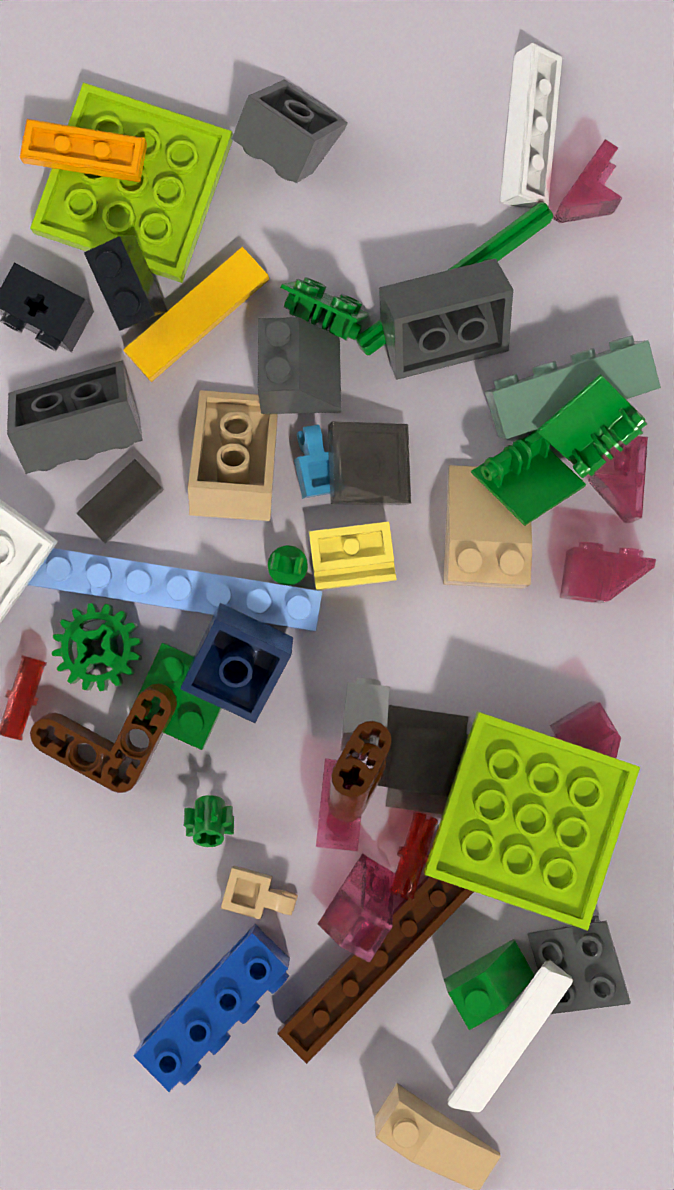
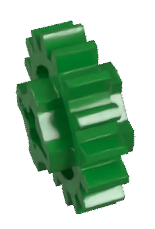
(85, 661)

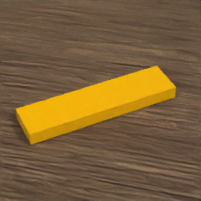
(196, 314)

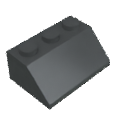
(446, 318)
(73, 418)

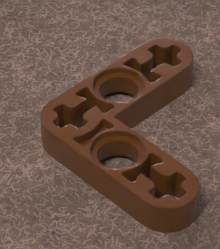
(108, 754)

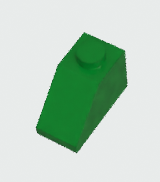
(489, 984)

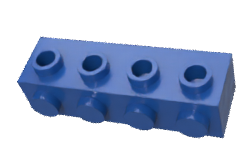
(212, 1008)

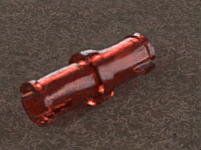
(21, 697)
(413, 856)

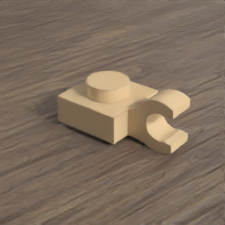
(250, 893)

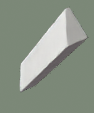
(531, 127)
(511, 1038)

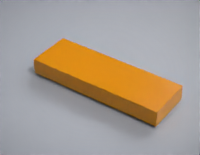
(83, 150)

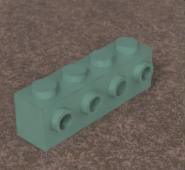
(531, 401)

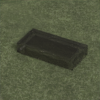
(120, 501)

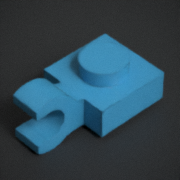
(314, 466)

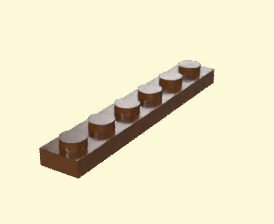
(359, 980)

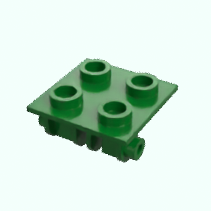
(311, 293)
(592, 426)
(528, 478)

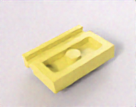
(352, 556)

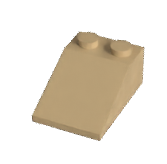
(232, 457)
(483, 537)

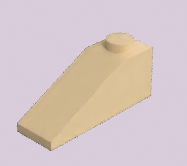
(433, 1140)

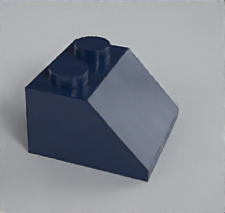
(238, 663)

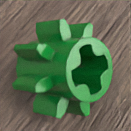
(209, 821)

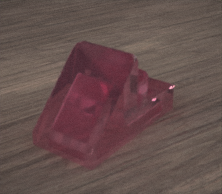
(589, 194)
(625, 491)

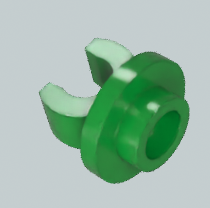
(287, 565)

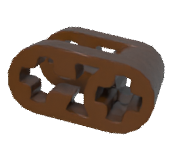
(351, 779)

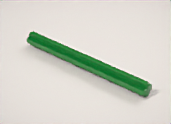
(494, 248)

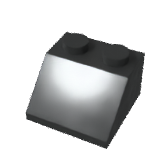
(287, 130)
(297, 367)

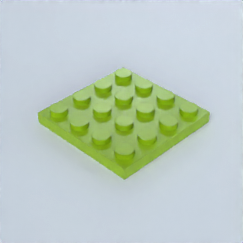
(163, 208)
(532, 820)

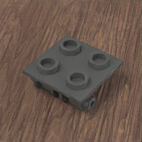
(589, 961)

